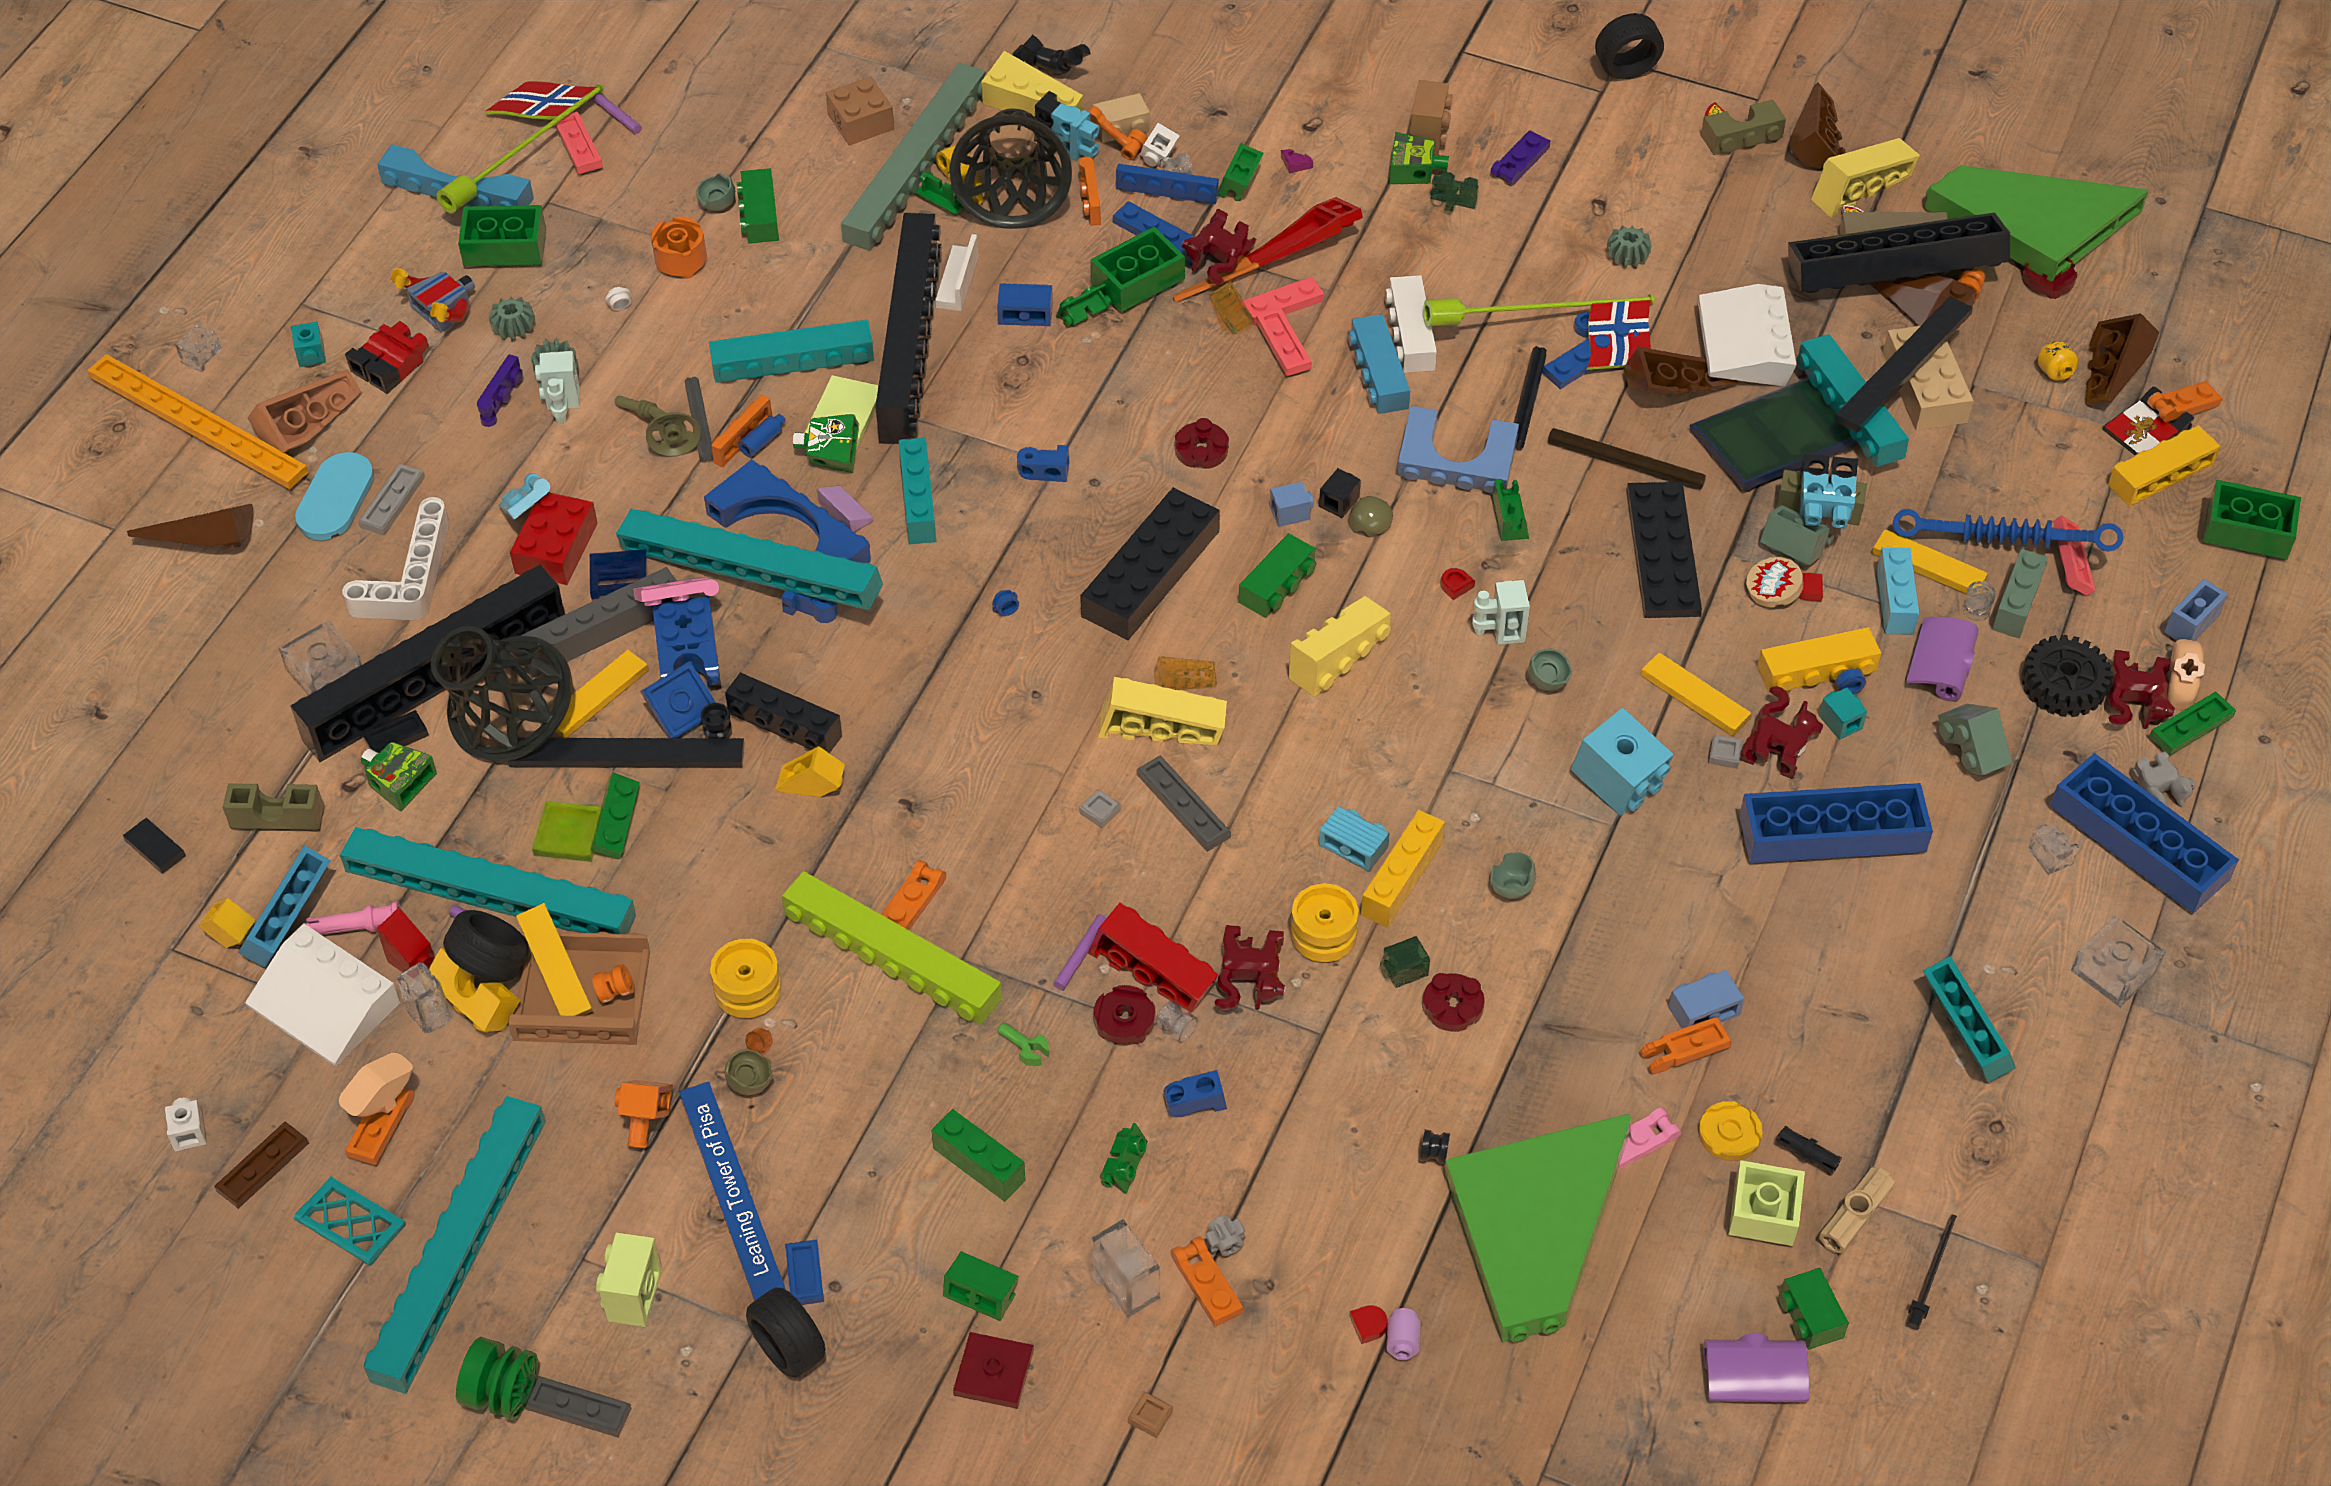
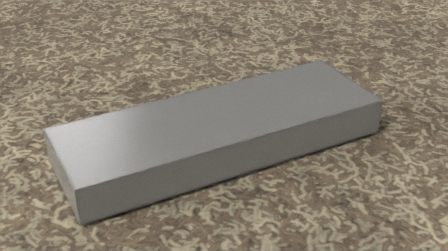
(391, 499)

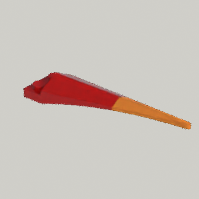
(1313, 227)

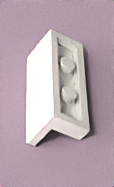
(958, 276)

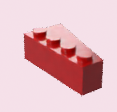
(1152, 957)

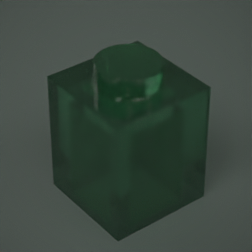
(1405, 962)

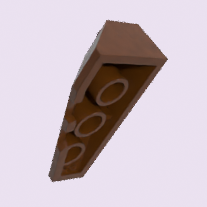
(1815, 133)
(1923, 295)
(2118, 352)
(1670, 373)
(211, 529)

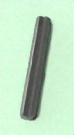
(698, 413)

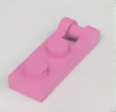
(677, 590)
(1644, 1141)

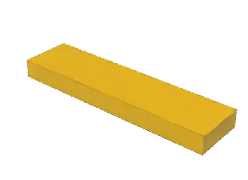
(1933, 563)
(601, 691)
(1696, 694)
(554, 962)

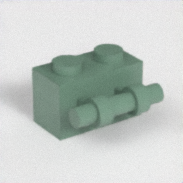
(1789, 534)

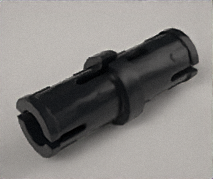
(1808, 1150)

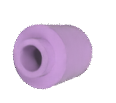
(1403, 1334)

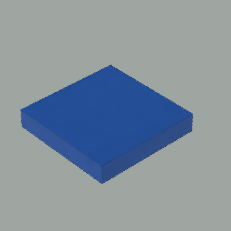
(678, 700)

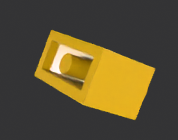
(811, 774)

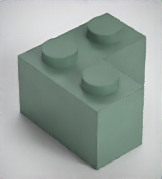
(1980, 736)

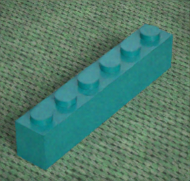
(791, 351)
(1838, 382)

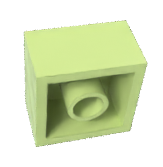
(1766, 1203)
(629, 1279)

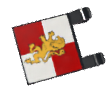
(2142, 428)

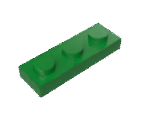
(2192, 723)
(615, 815)

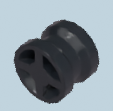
(1434, 1146)

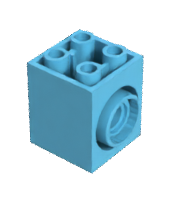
(1622, 762)

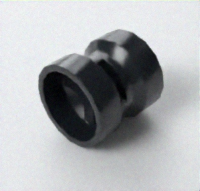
(716, 721)

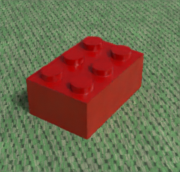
(554, 536)

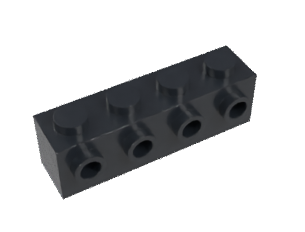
(783, 713)

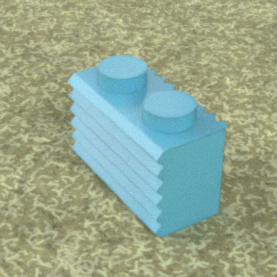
(1354, 838)

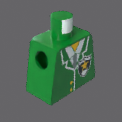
(830, 441)

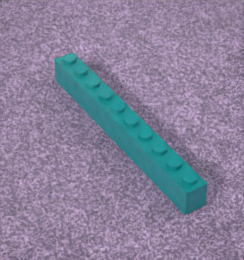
(751, 559)
(484, 883)
(454, 1245)

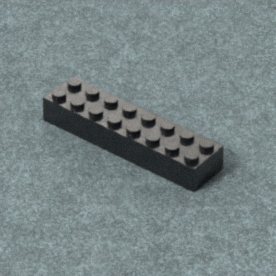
(1899, 252)

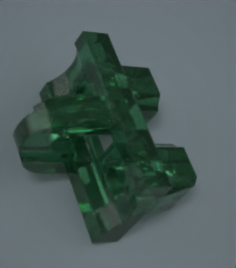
(1446, 189)

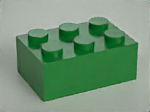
(502, 235)
(1138, 268)
(2252, 519)

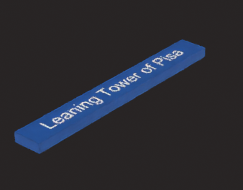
(731, 1189)

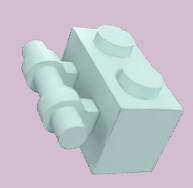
(559, 383)
(1508, 611)

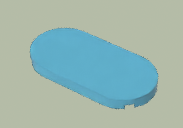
(334, 496)

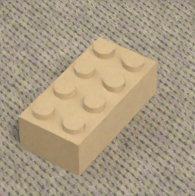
(1937, 390)

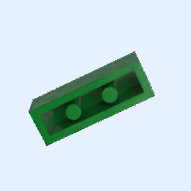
(758, 206)
(1277, 575)
(978, 1155)

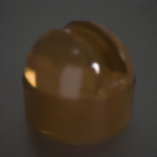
(756, 1037)

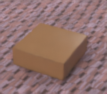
(1150, 1414)

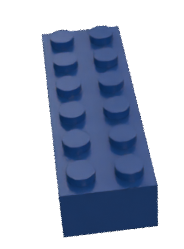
(1835, 822)
(2144, 832)

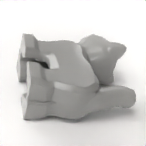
(2162, 777)

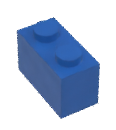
(1025, 304)

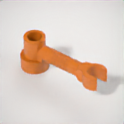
(1131, 143)

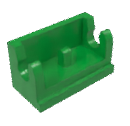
(1240, 171)
(1509, 511)
(979, 1285)

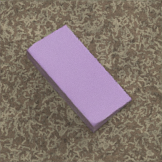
(843, 507)

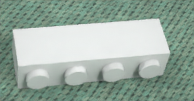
(1415, 340)

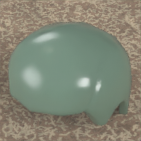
(716, 192)
(1549, 669)
(1513, 876)

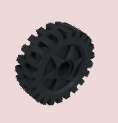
(2066, 676)

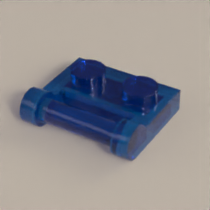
(615, 566)

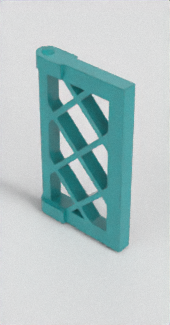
(380, 1239)

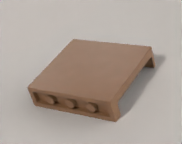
(610, 1022)

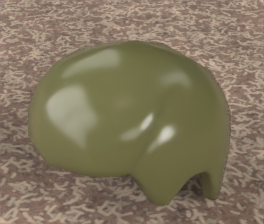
(1370, 516)
(748, 1072)

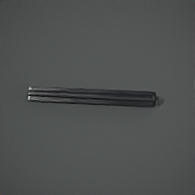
(1529, 393)

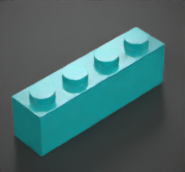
(917, 491)
(1969, 1019)

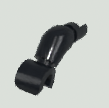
(1049, 59)

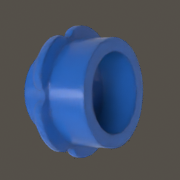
(1005, 602)

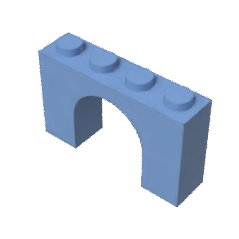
(1421, 460)

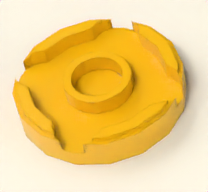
(1730, 1131)

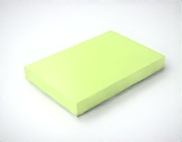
(848, 397)

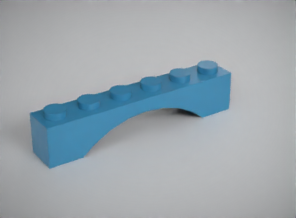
(406, 170)

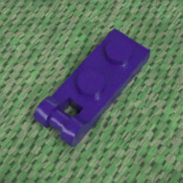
(1521, 157)
(499, 390)

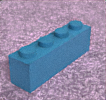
(1379, 364)
(284, 906)

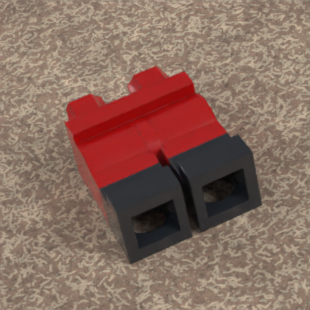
(387, 356)

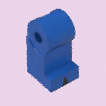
(1044, 464)
(822, 610)
(1195, 1094)

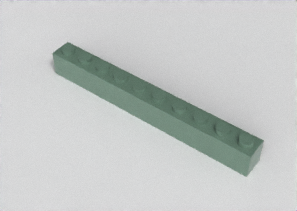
(912, 157)

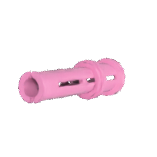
(366, 919)

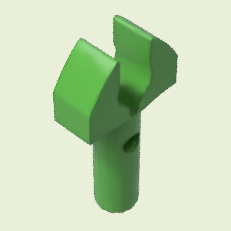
(1026, 1056)

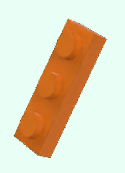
(726, 445)

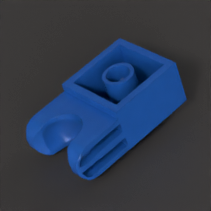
(686, 634)

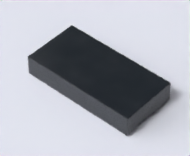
(401, 730)
(154, 845)

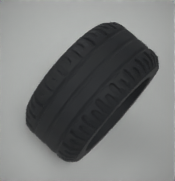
(1621, 32)
(485, 946)
(785, 1332)

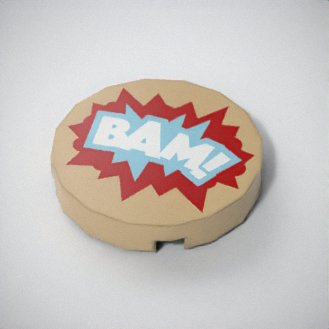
(1774, 582)

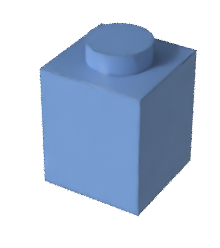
(1290, 503)

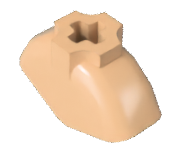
(2185, 673)
(376, 1086)

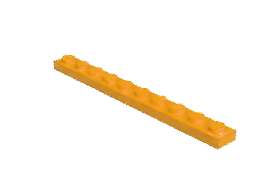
(198, 421)

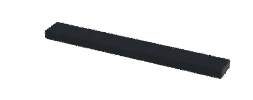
(1903, 364)
(636, 753)

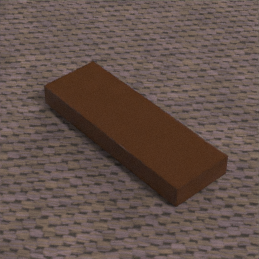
(261, 1164)

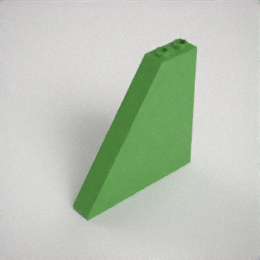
(2043, 213)
(1535, 1218)

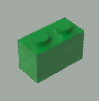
(1813, 1309)

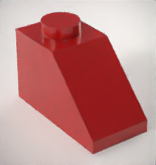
(404, 942)

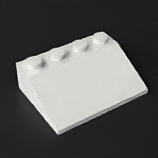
(1748, 334)
(322, 995)

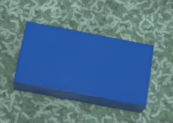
(804, 1271)

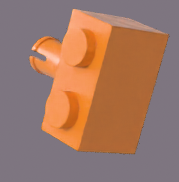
(641, 1103)

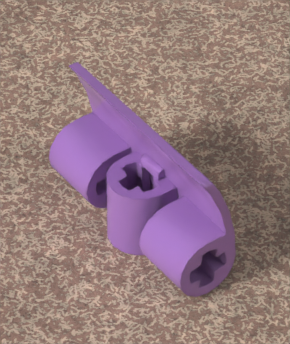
(1944, 655)
(1756, 1369)

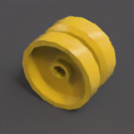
(1324, 922)
(745, 978)

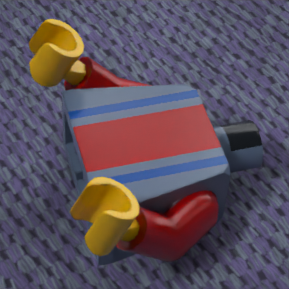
(437, 297)

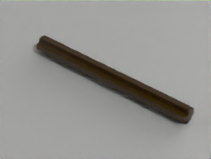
(1626, 458)

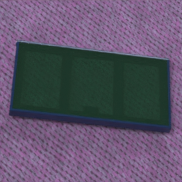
(1772, 433)

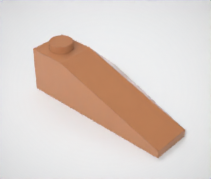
(303, 412)

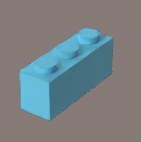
(1897, 590)

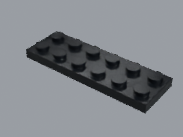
(1664, 550)

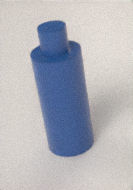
(761, 435)

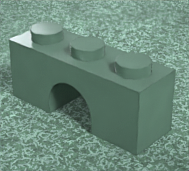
(2020, 593)

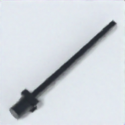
(1918, 1310)

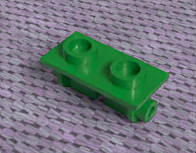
(938, 193)
(1074, 308)
(1129, 1146)

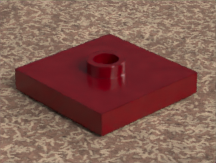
(993, 1370)

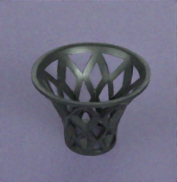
(1043, 136)
(499, 651)

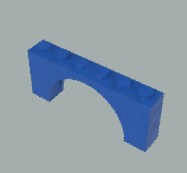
(757, 491)

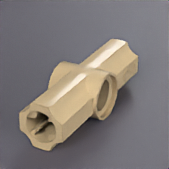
(1847, 1222)

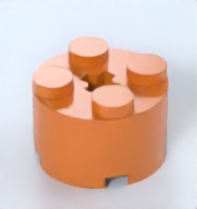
(679, 247)

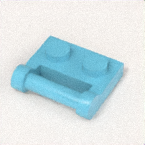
(519, 500)

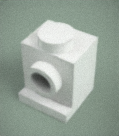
(1159, 145)
(185, 1124)

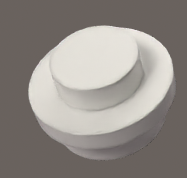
(618, 298)

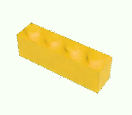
(2163, 465)
(1818, 659)
(1402, 868)

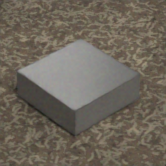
(1725, 751)
(1100, 808)

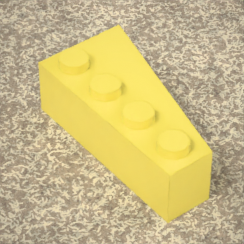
(1021, 86)
(1863, 174)
(1337, 645)
(1161, 713)

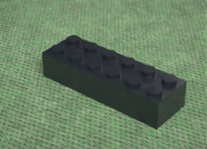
(1150, 563)

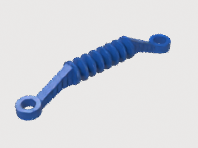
(2013, 531)

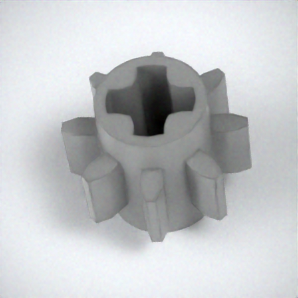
(1225, 1235)

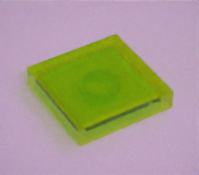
(566, 831)

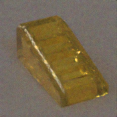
(1232, 309)
(1168, 667)

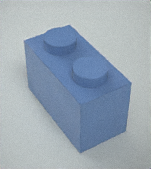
(2196, 611)
(1705, 999)

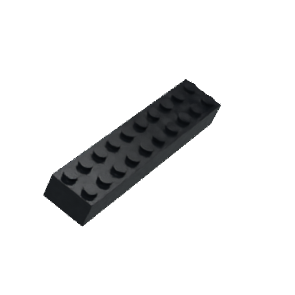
(907, 328)
(403, 675)

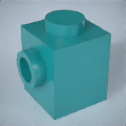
(308, 344)
(1843, 713)

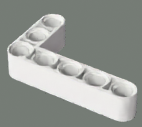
(412, 595)

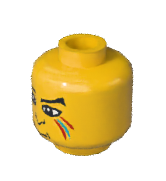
(2058, 360)

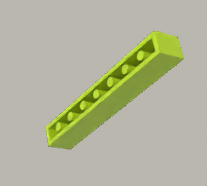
(892, 948)

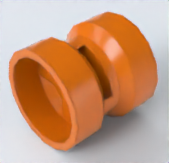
(1973, 279)
(613, 983)

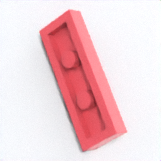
(578, 143)
(1288, 298)
(1283, 341)
(2074, 560)

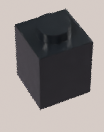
(1339, 493)

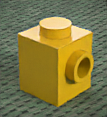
(227, 923)

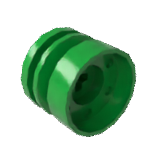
(496, 1378)

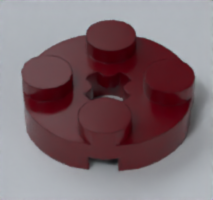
(2061, 284)
(1201, 432)
(1453, 986)
(1124, 1030)

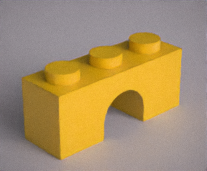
(487, 1006)

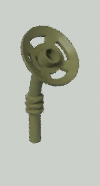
(669, 425)

